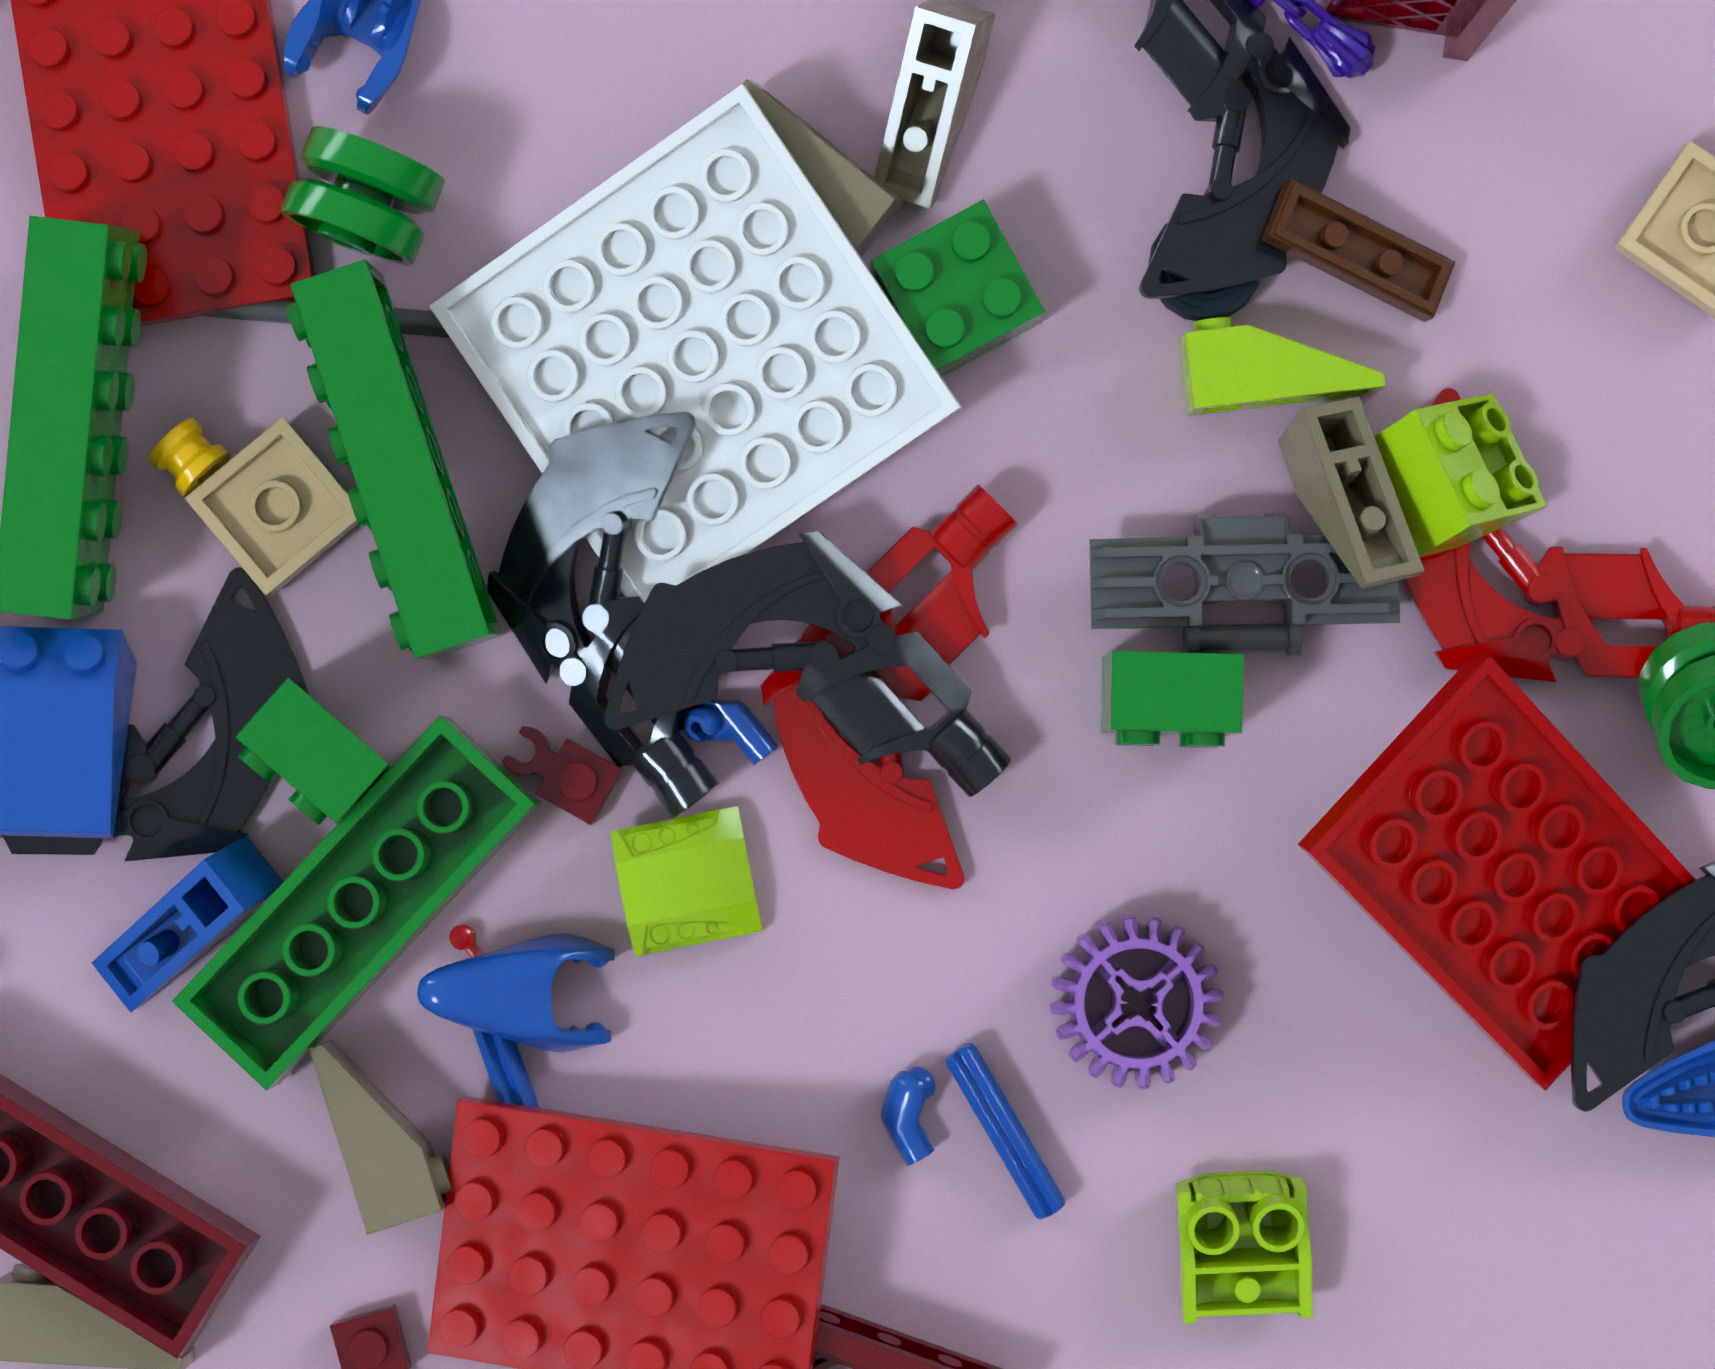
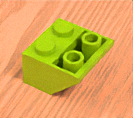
(1458, 472)

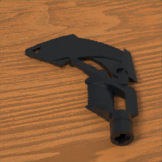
(1217, 235)
(591, 484)
(691, 627)
(239, 667)
(1630, 991)

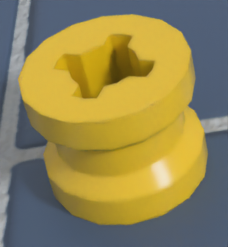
(188, 456)

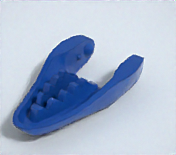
(376, 23)
(512, 992)
(1676, 1094)

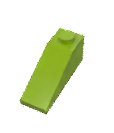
(1254, 368)

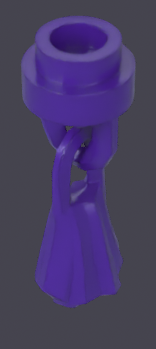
(1340, 45)

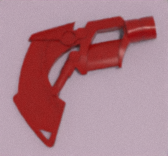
(1473, 616)
(870, 808)

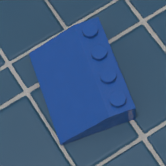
(63, 729)

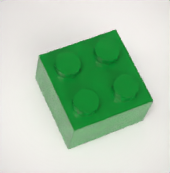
(959, 288)
(1173, 696)
(310, 752)

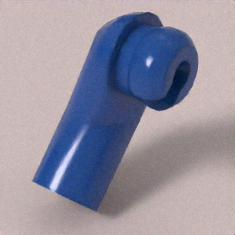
(729, 722)
(902, 1110)

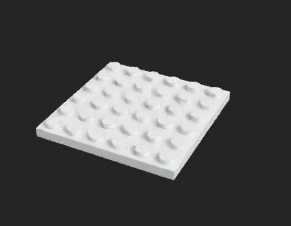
(714, 293)

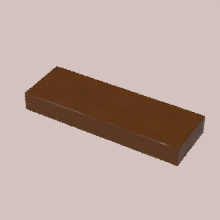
(1358, 250)

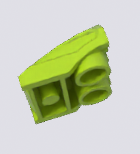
(685, 881)
(1241, 1262)

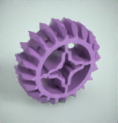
(1159, 981)

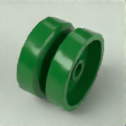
(365, 189)
(1680, 702)

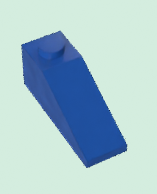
(188, 922)

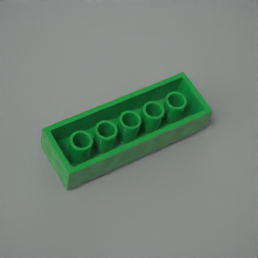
(69, 417)
(394, 459)
(356, 902)

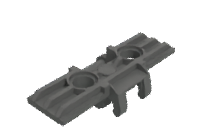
(1230, 563)

